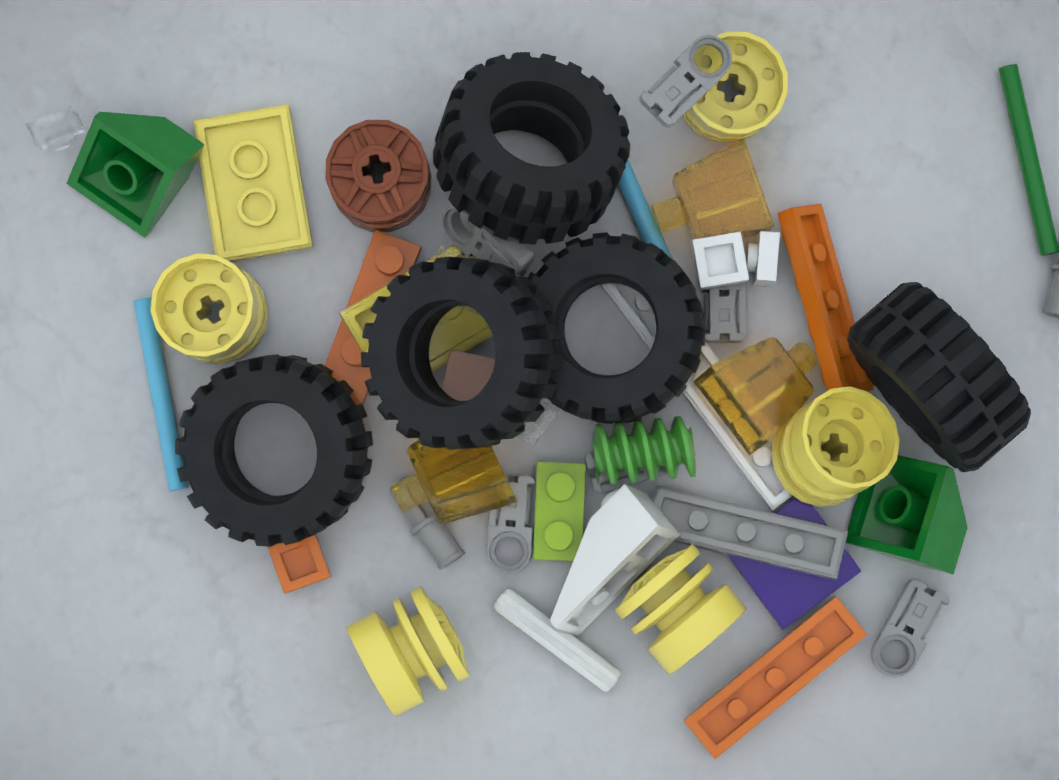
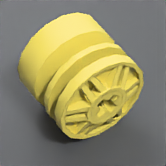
(757, 76)
(184, 300)
(835, 447)
(680, 608)
(408, 651)

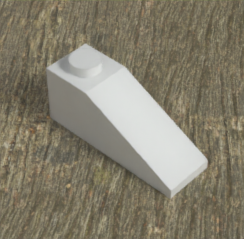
(613, 552)

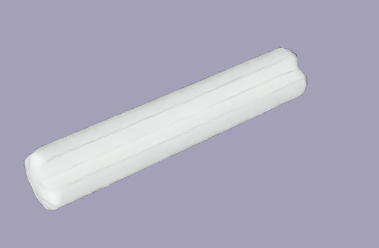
(558, 642)

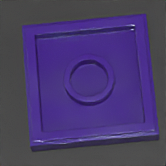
(789, 592)

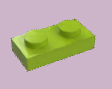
(559, 510)

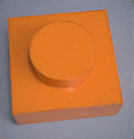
(299, 563)

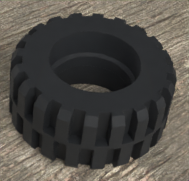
(542, 100)
(676, 314)
(401, 353)
(939, 376)
(212, 462)

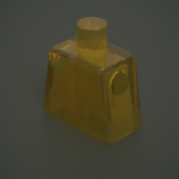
(717, 197)
(759, 389)
(454, 482)

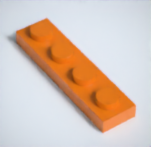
(383, 262)
(822, 295)
(775, 677)

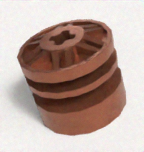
(403, 189)

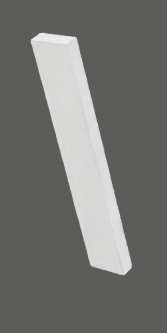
(758, 466)

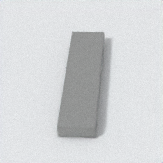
(753, 533)

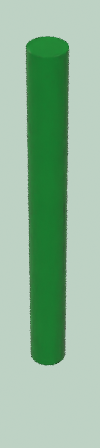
(1028, 160)

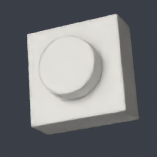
(763, 258)
(720, 260)

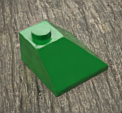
(134, 166)
(912, 515)

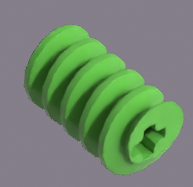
(643, 450)

